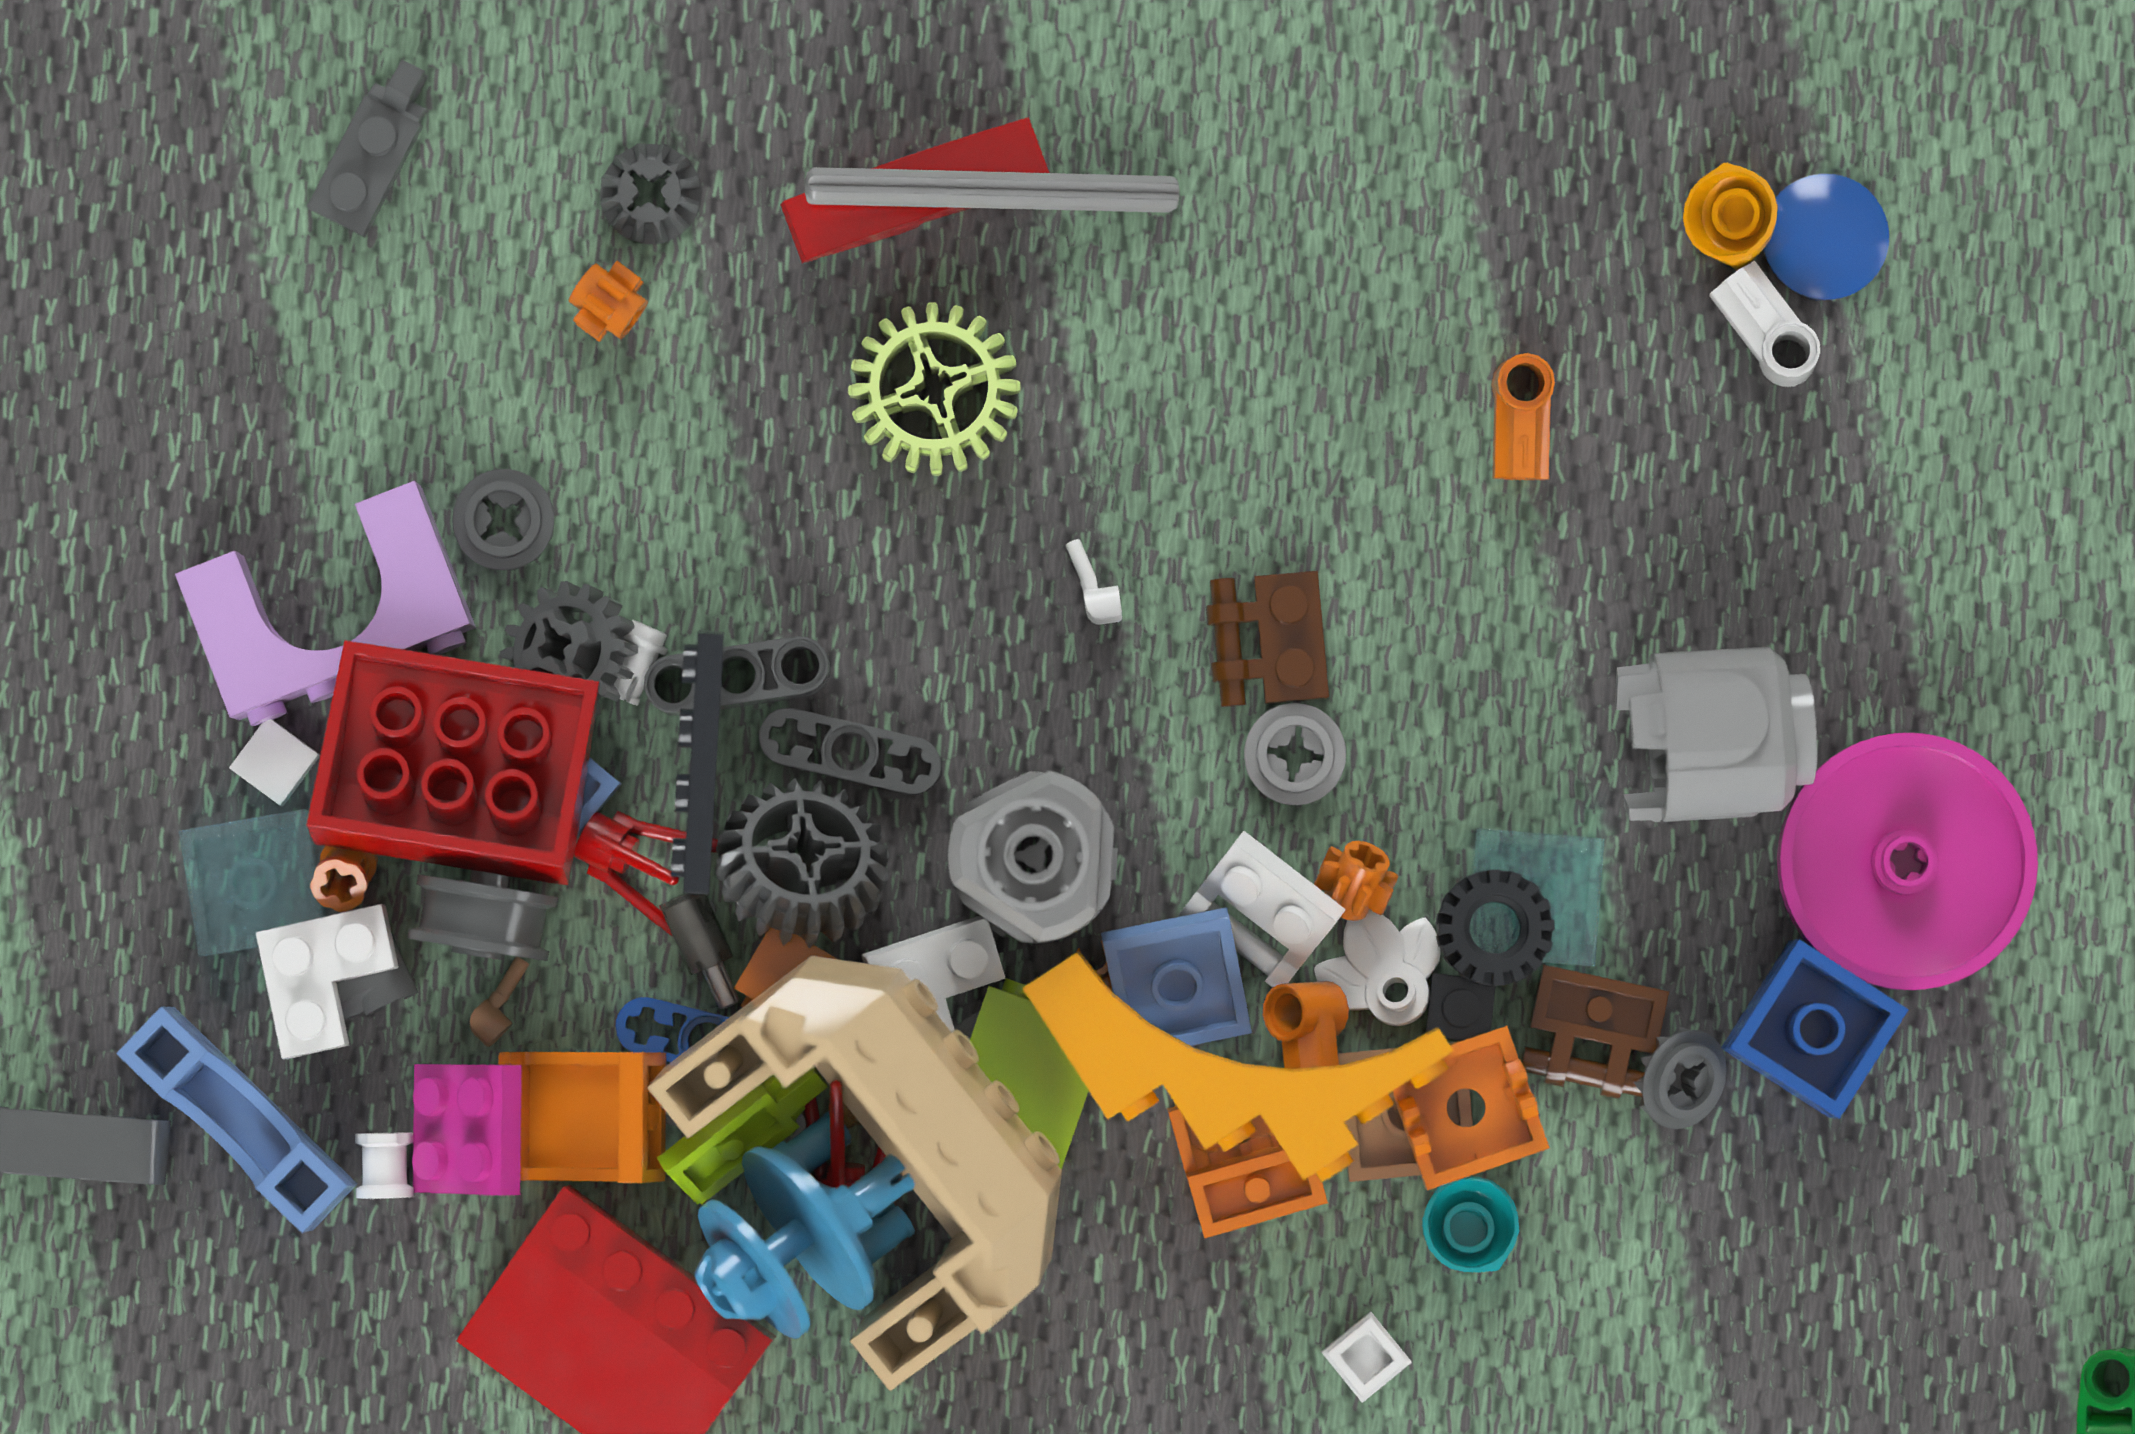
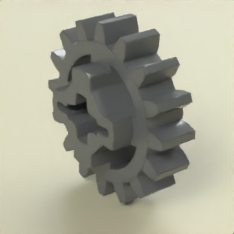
(573, 648)

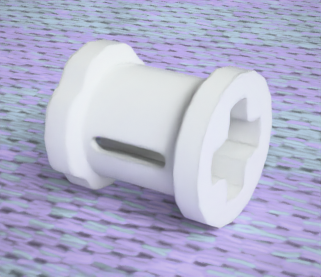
(384, 1165)

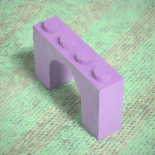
(416, 610)

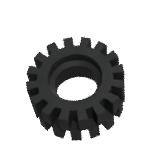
(1534, 921)

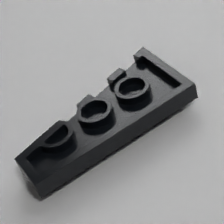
(697, 790)

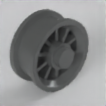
(482, 917)

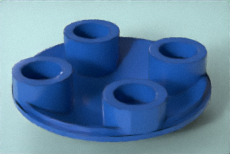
(1827, 237)

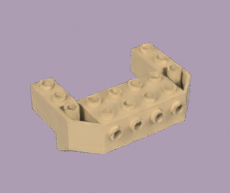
(919, 1101)

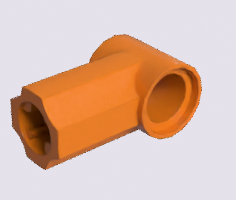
(1520, 426)
(1306, 1021)

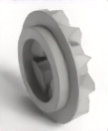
(1318, 734)

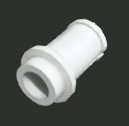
(649, 646)

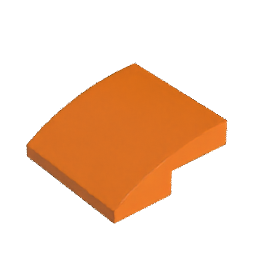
(1245, 1182)

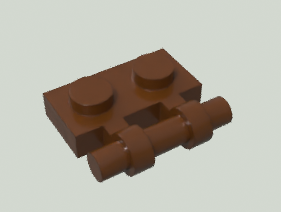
(1288, 638)
(1597, 1011)

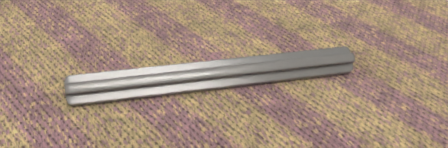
(991, 190)

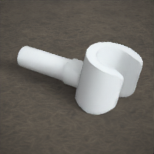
(1101, 604)

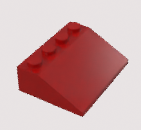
(454, 763)
(610, 1329)

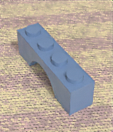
(239, 1116)

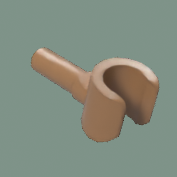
(487, 1020)

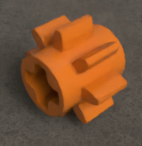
(608, 301)
(1357, 879)

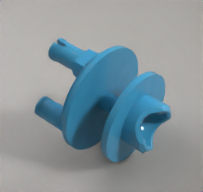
(826, 1228)

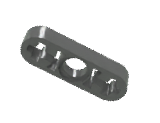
(807, 726)

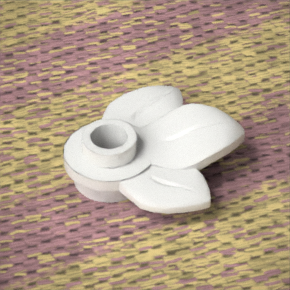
(1384, 956)

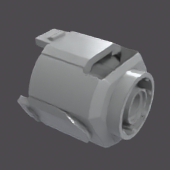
(1720, 731)
(1055, 899)

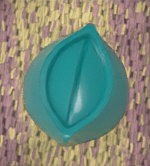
(1471, 1225)

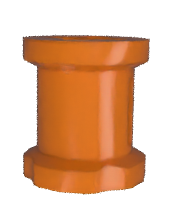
(341, 889)

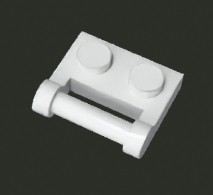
(1273, 899)

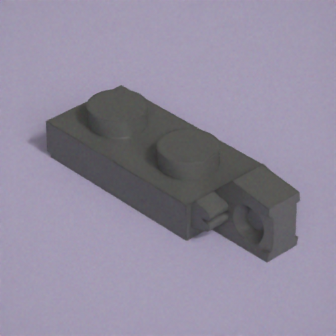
(372, 152)

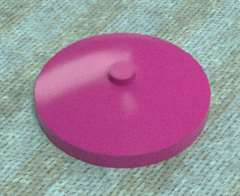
(1908, 861)

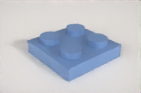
(1181, 975)

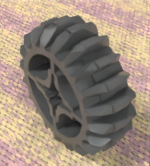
(773, 879)

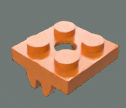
(1510, 1119)

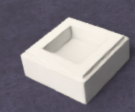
(274, 761)
(1366, 1356)

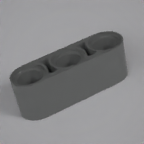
(770, 681)
(84, 1146)

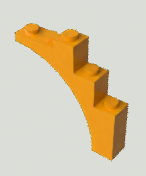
(1305, 1108)

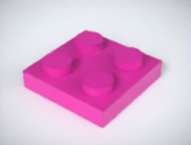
(467, 1129)

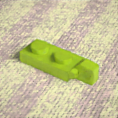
(760, 1119)

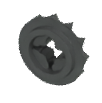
(649, 223)
(473, 519)
(1701, 1079)

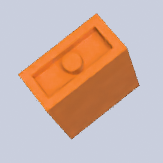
(590, 1116)

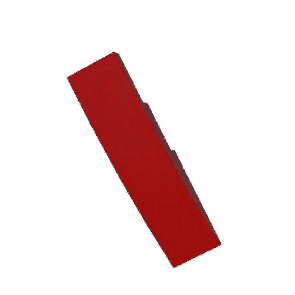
(835, 228)

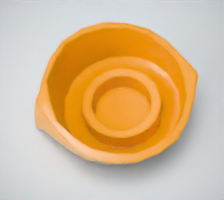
(1730, 215)

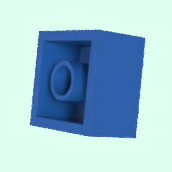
(1814, 1028)

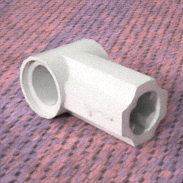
(1763, 320)

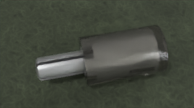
(701, 942)

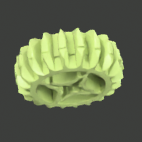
(906, 398)

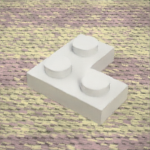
(946, 960)
(303, 968)

